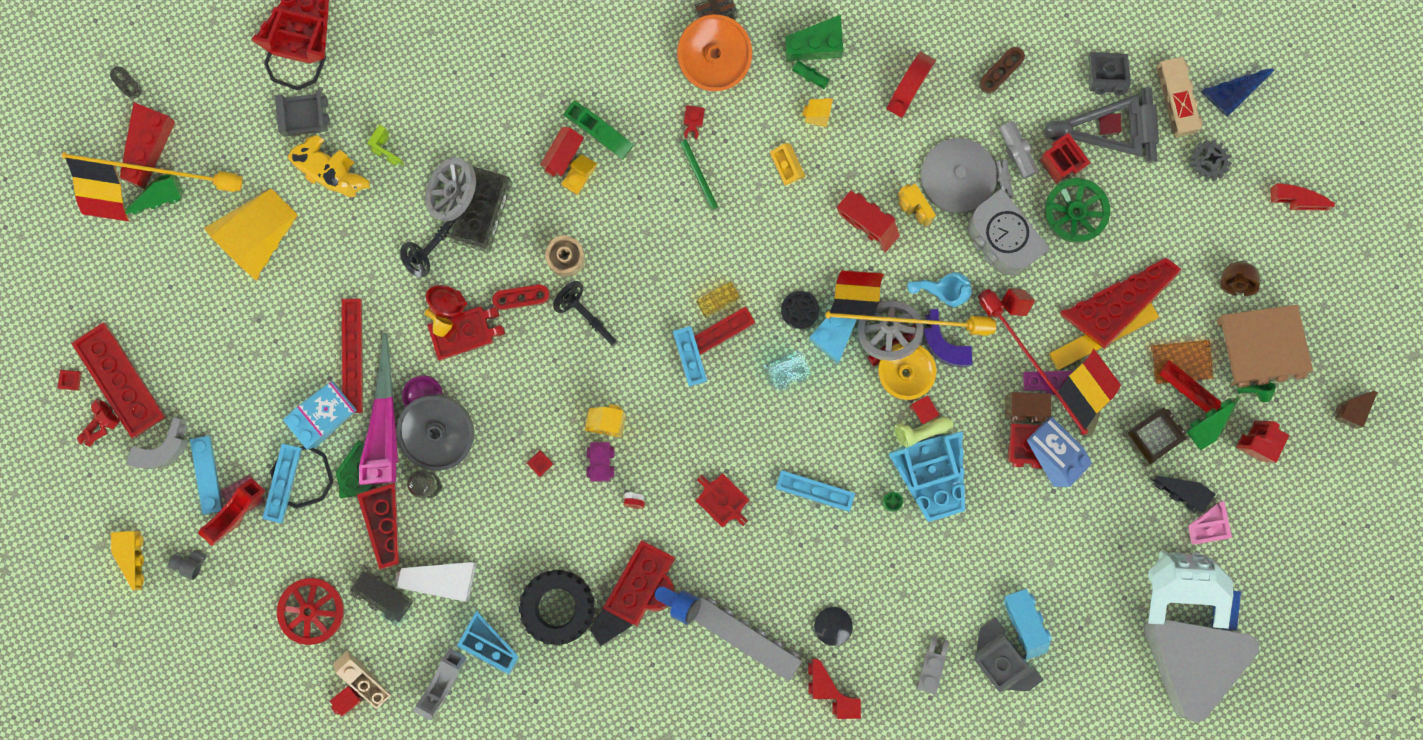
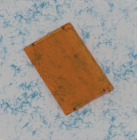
(1191, 357)

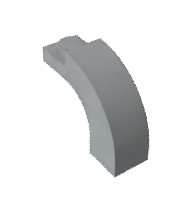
(165, 453)
(441, 684)

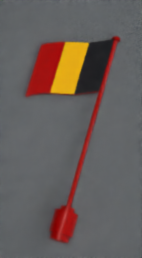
(1084, 390)

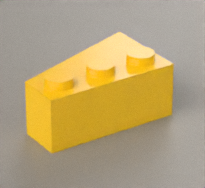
(606, 420)

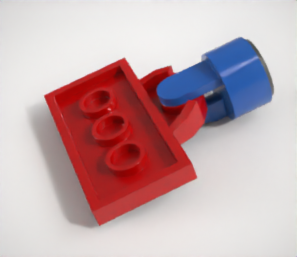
(647, 587)

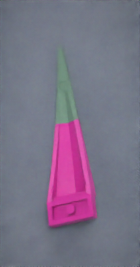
(380, 447)

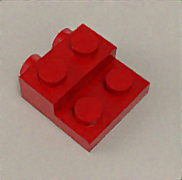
(1019, 449)

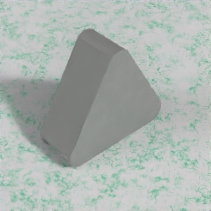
(1198, 664)

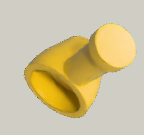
(441, 326)

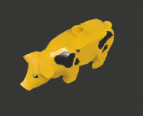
(327, 170)

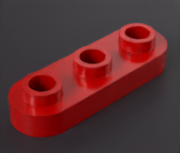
(512, 295)

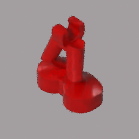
(102, 416)

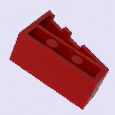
(869, 219)

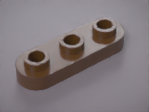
(1005, 63)

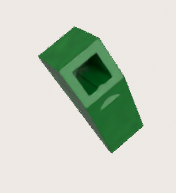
(160, 191)
(1211, 427)

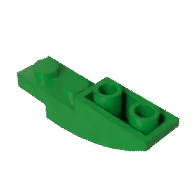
(598, 129)

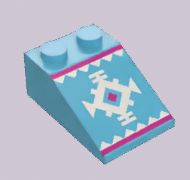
(319, 415)

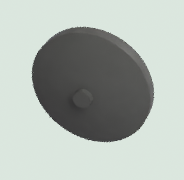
(435, 432)

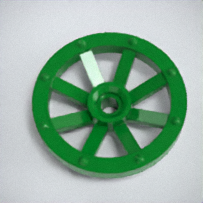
(1081, 209)

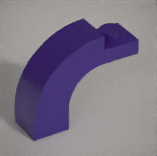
(943, 351)

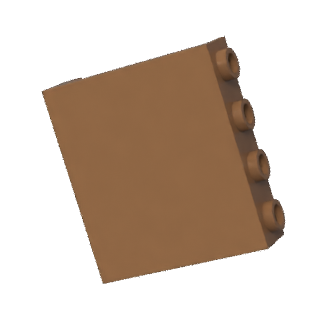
(1266, 345)

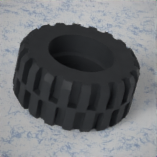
(530, 612)

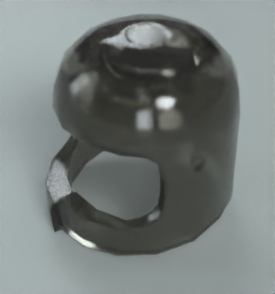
(422, 484)

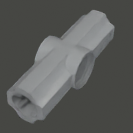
(1018, 149)

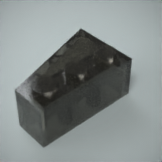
(380, 595)

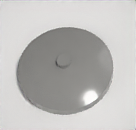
(958, 175)

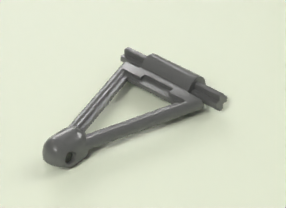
(1142, 126)

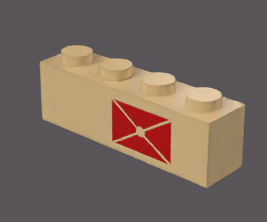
(1179, 97)

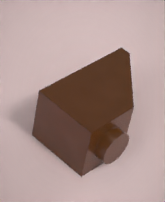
(1355, 410)

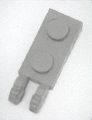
(932, 667)

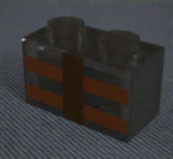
(716, 7)

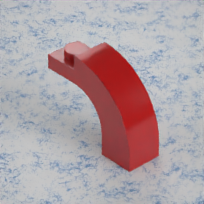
(910, 84)

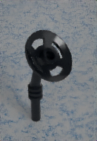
(422, 254)
(573, 301)

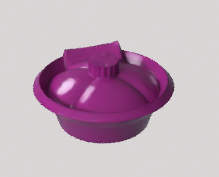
(418, 387)

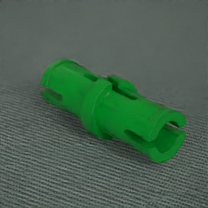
(810, 75)

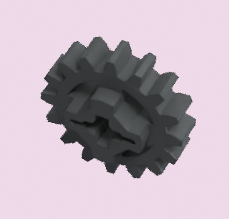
(1211, 152)

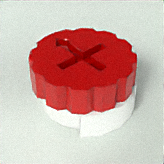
(634, 500)

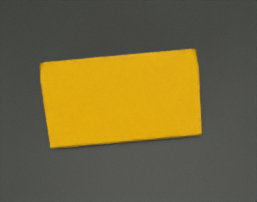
(787, 163)

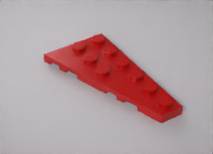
(1115, 307)

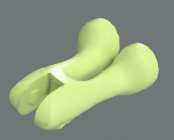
(909, 437)

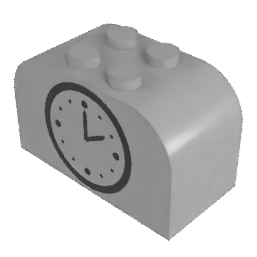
(1005, 235)

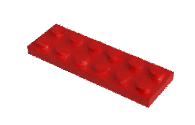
(118, 380)

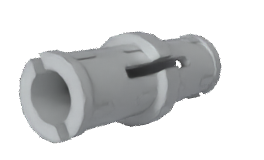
(1004, 178)

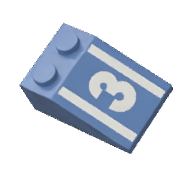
(1058, 453)

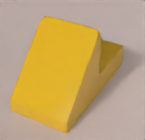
(579, 174)

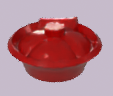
(445, 301)

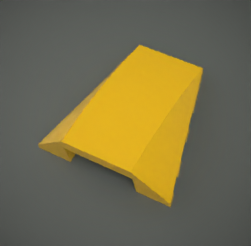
(253, 231)

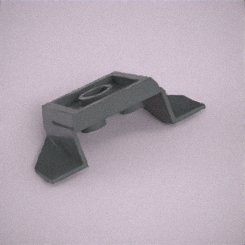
(1002, 660)

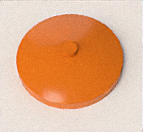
(714, 53)

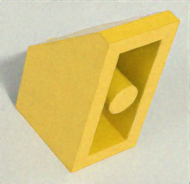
(818, 111)

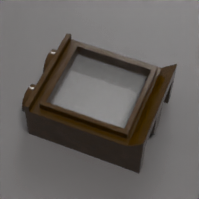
(1156, 435)

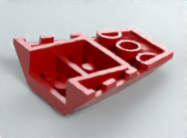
(296, 30)

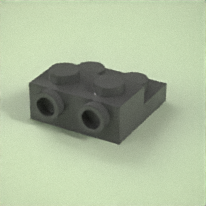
(1109, 73)

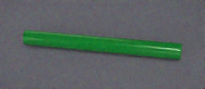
(699, 175)

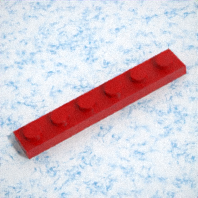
(352, 352)

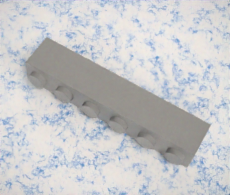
(747, 640)

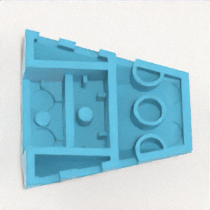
(934, 474)

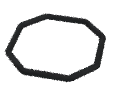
(289, 85)
(327, 488)

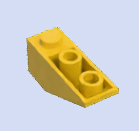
(127, 553)

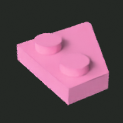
(1211, 525)

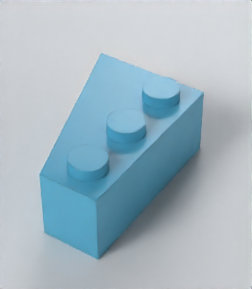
(833, 336)
(1028, 623)
(485, 644)

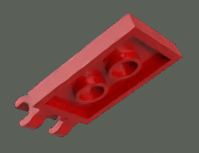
(467, 333)

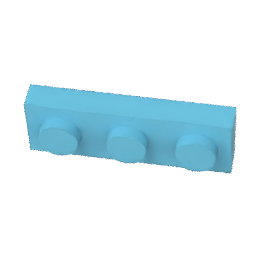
(690, 356)

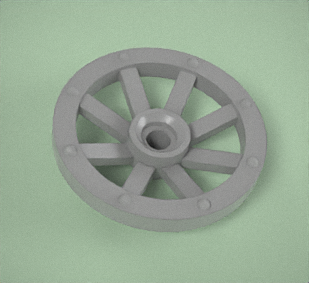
(454, 190)
(891, 332)

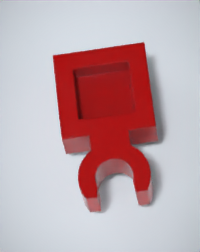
(693, 118)

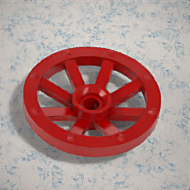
(315, 611)

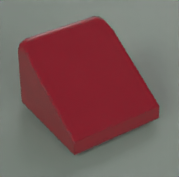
(1110, 124)

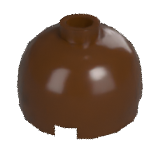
(1240, 278)

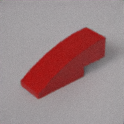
(1300, 198)

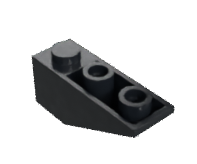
(1190, 493)

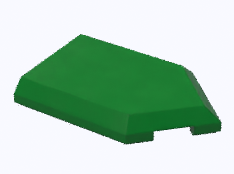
(348, 473)

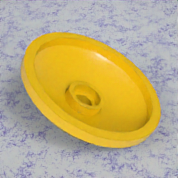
(921, 374)

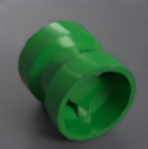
(892, 501)

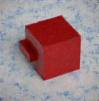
(1064, 159)
(1263, 441)

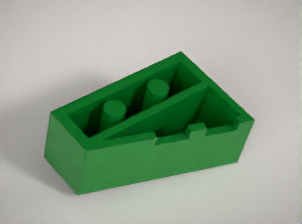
(816, 42)

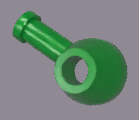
(1264, 392)

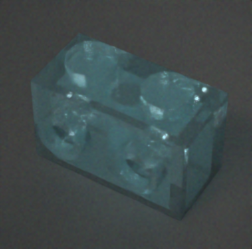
(787, 370)

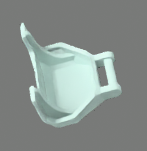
(1189, 581)

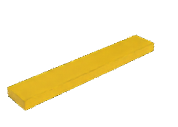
(1084, 345)

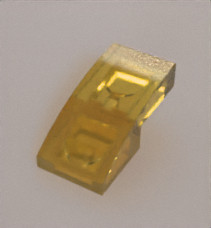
(718, 299)

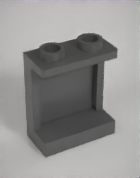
(302, 114)

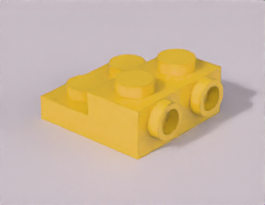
(912, 201)

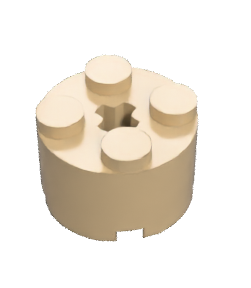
(555, 260)

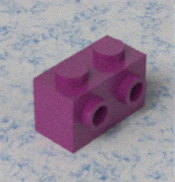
(600, 462)

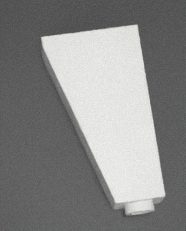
(444, 580)

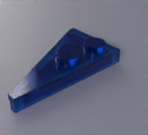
(1231, 94)

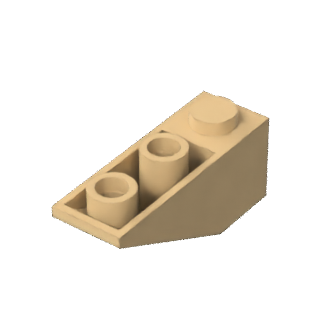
(360, 679)

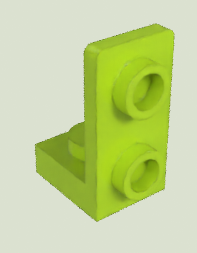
(380, 138)

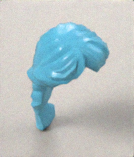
(952, 289)

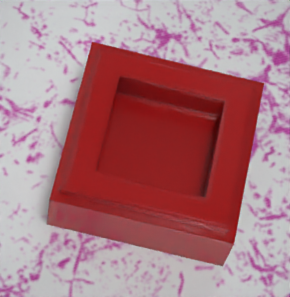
(69, 380)
(540, 463)

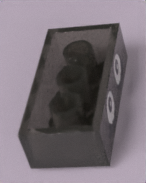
(481, 219)

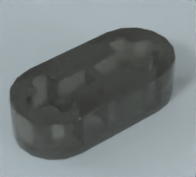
(122, 85)

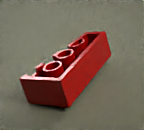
(144, 143)
(381, 520)

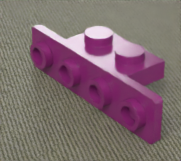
(1034, 381)

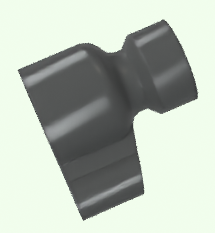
(189, 567)

